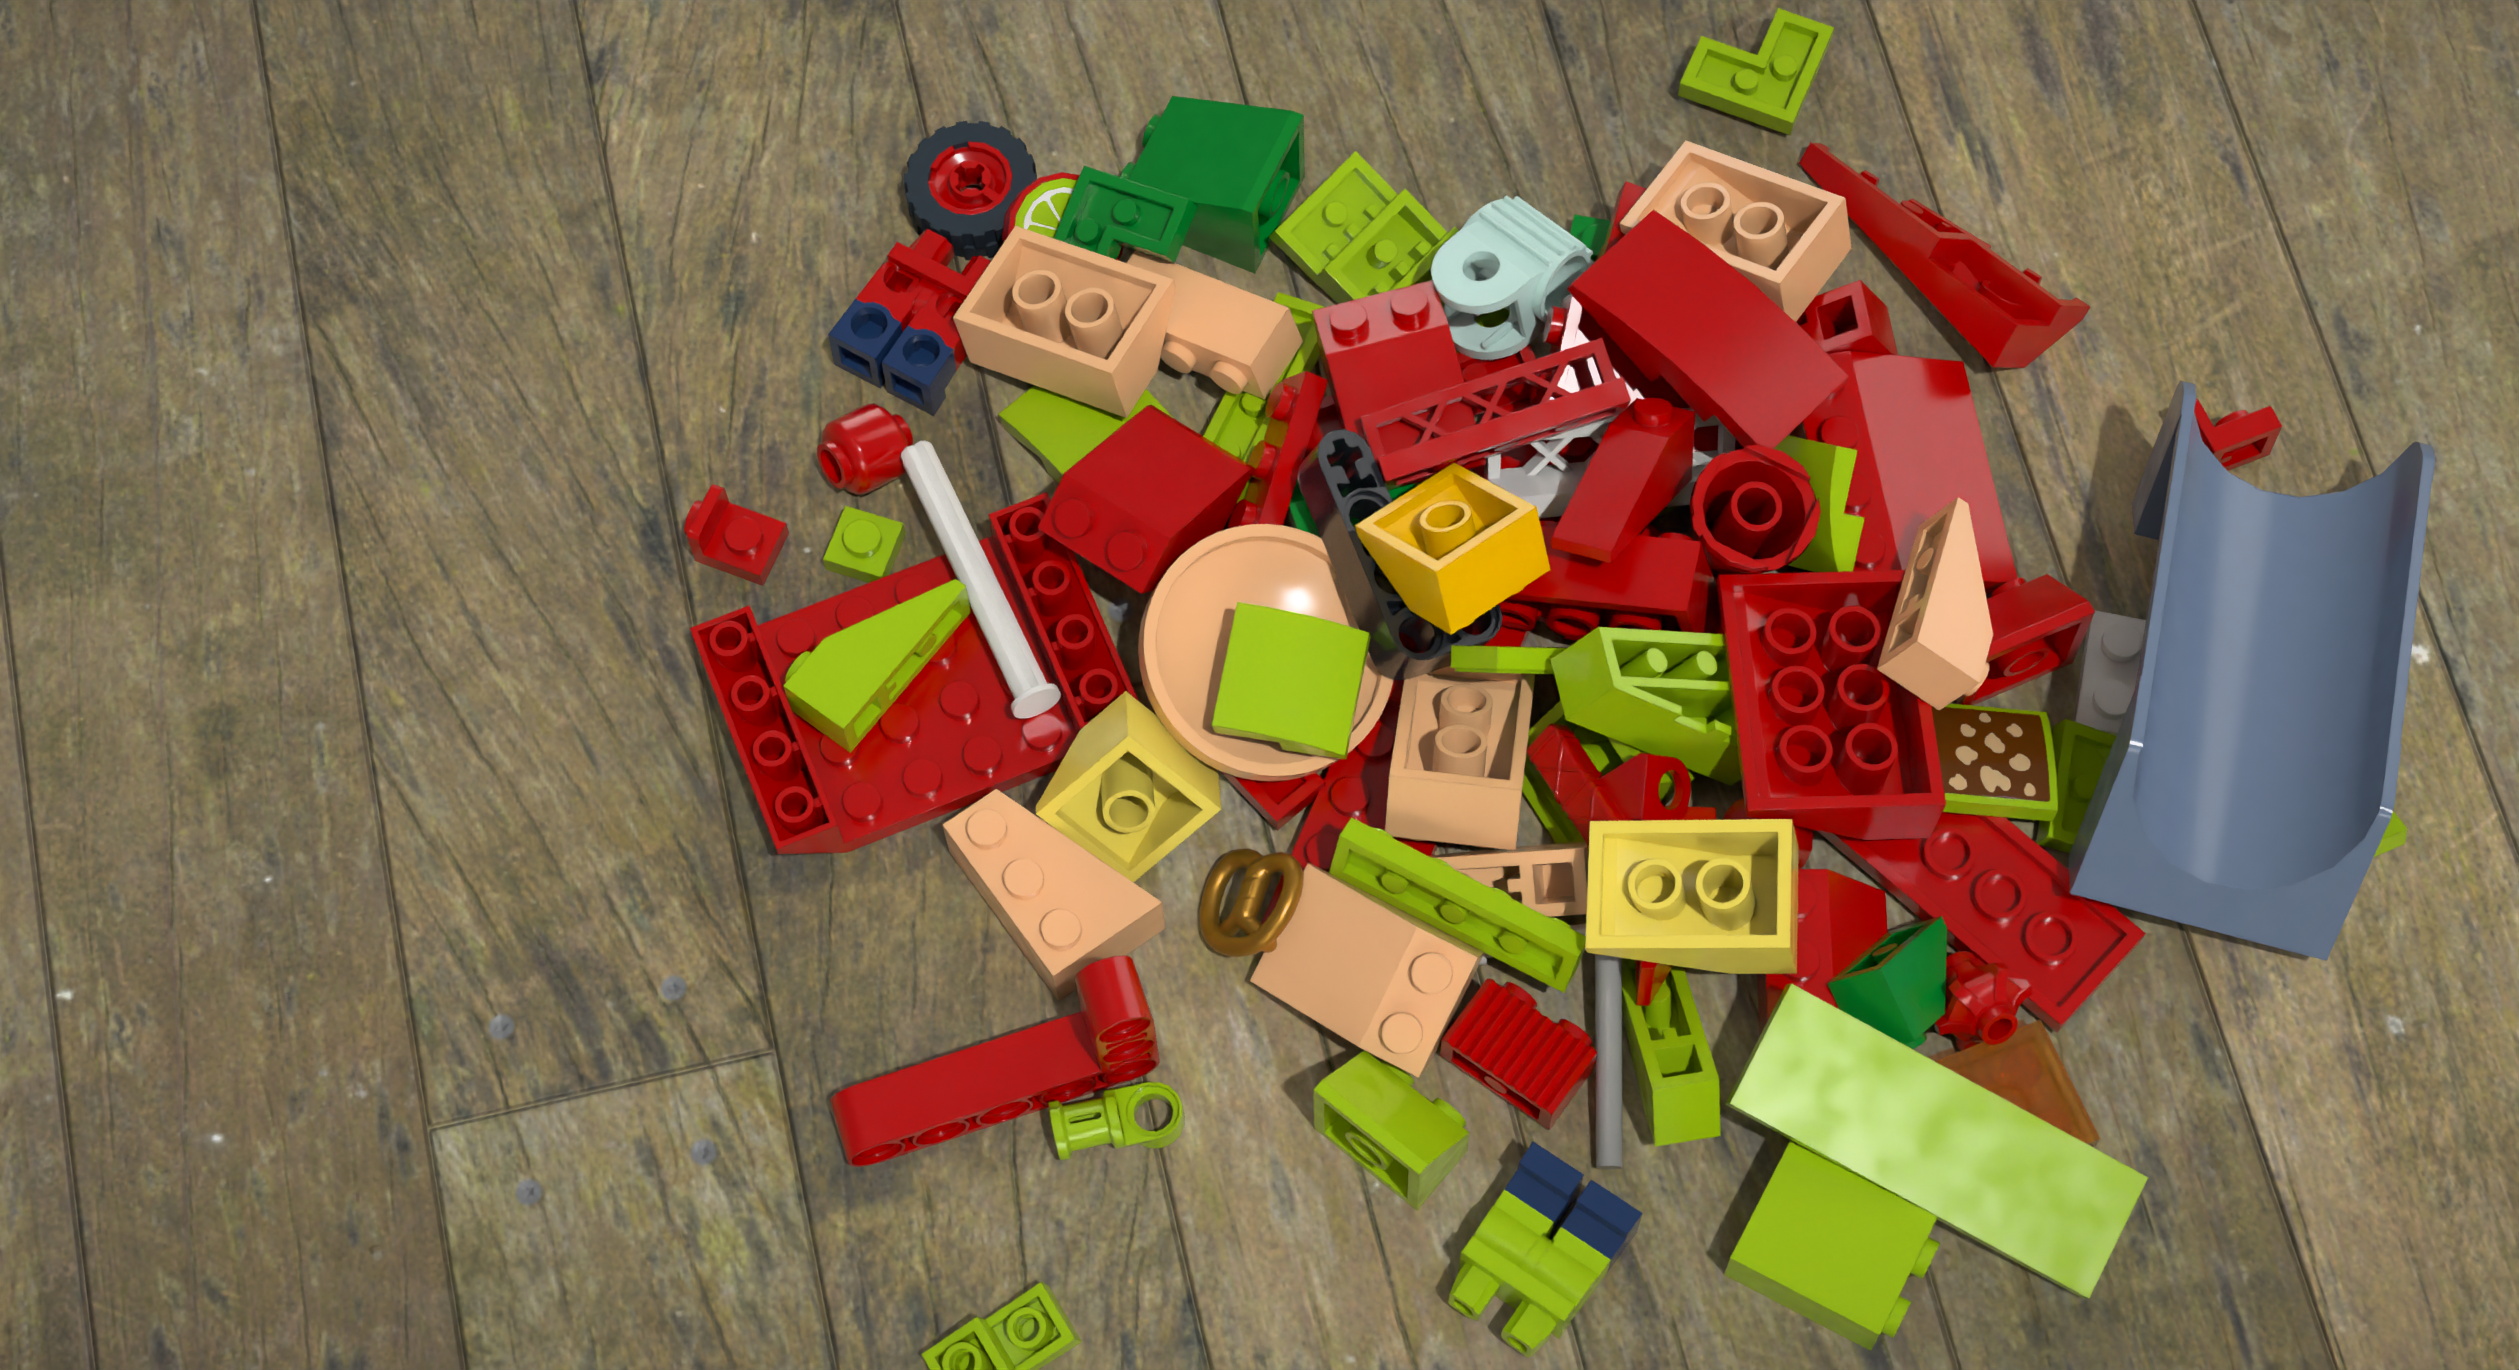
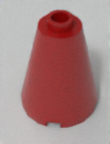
(1753, 511)

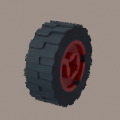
(960, 158)

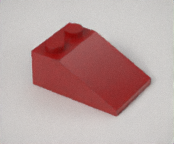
(1389, 353)

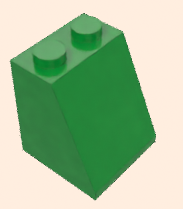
(1232, 164)

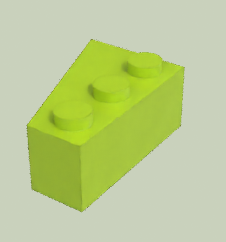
(1654, 694)

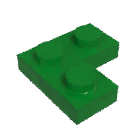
(1120, 212)

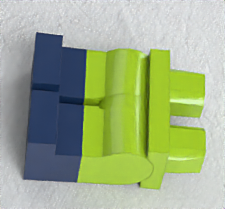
(1526, 1269)

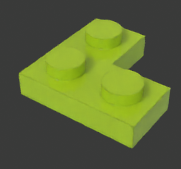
(1762, 86)

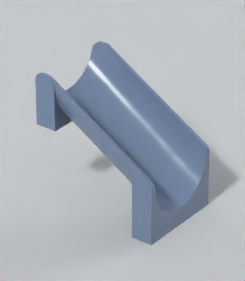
(2259, 697)

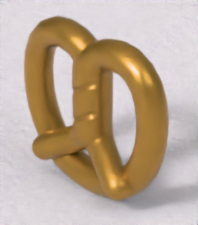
(1249, 902)

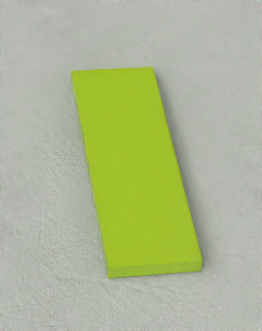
(1937, 1141)

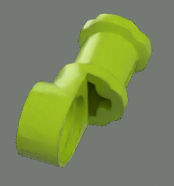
(1114, 1120)

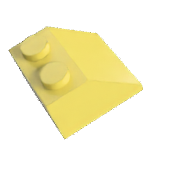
(1129, 789)

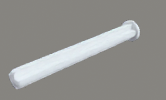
(983, 589)

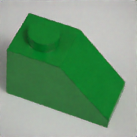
(1898, 982)

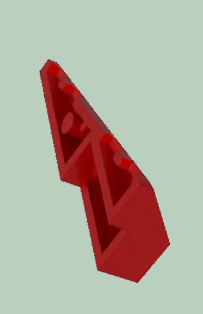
(1975, 289)

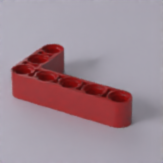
(1007, 1076)

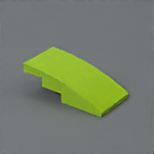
(1365, 237)

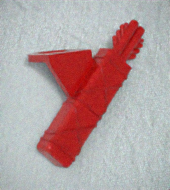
(1620, 795)

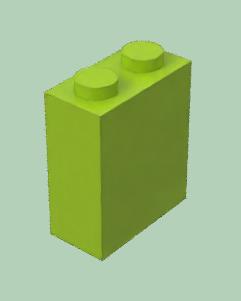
(1833, 1247)

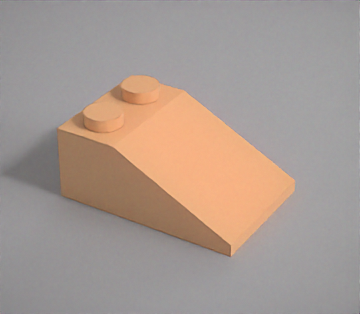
(1756, 220)
(1460, 758)
(1368, 971)

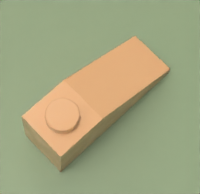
(1941, 613)
(1539, 876)

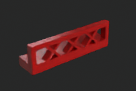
(1508, 429)

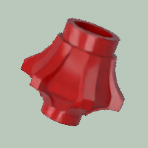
(1980, 1001)

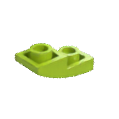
(1016, 1337)

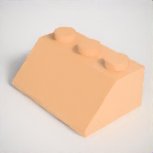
(1067, 320)

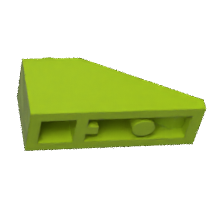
(868, 665)
(1671, 1060)

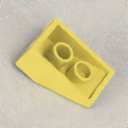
(1695, 893)

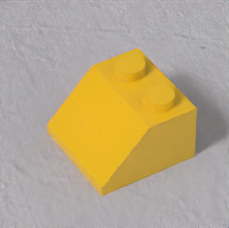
(1456, 546)

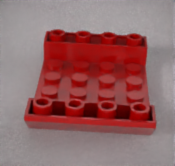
(950, 728)

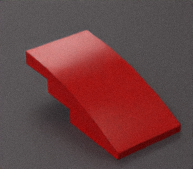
(1707, 332)

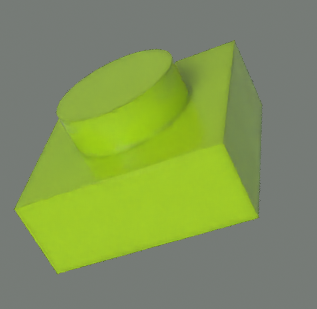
(864, 545)

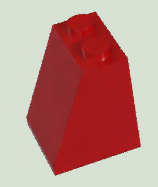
(1145, 498)

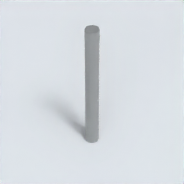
(1608, 1062)

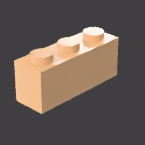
(1224, 330)

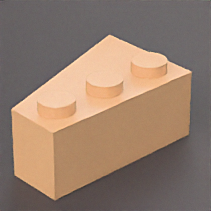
(1049, 890)

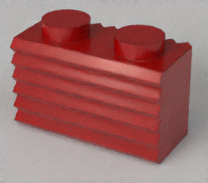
(1520, 1051)

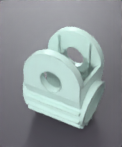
(1510, 261)

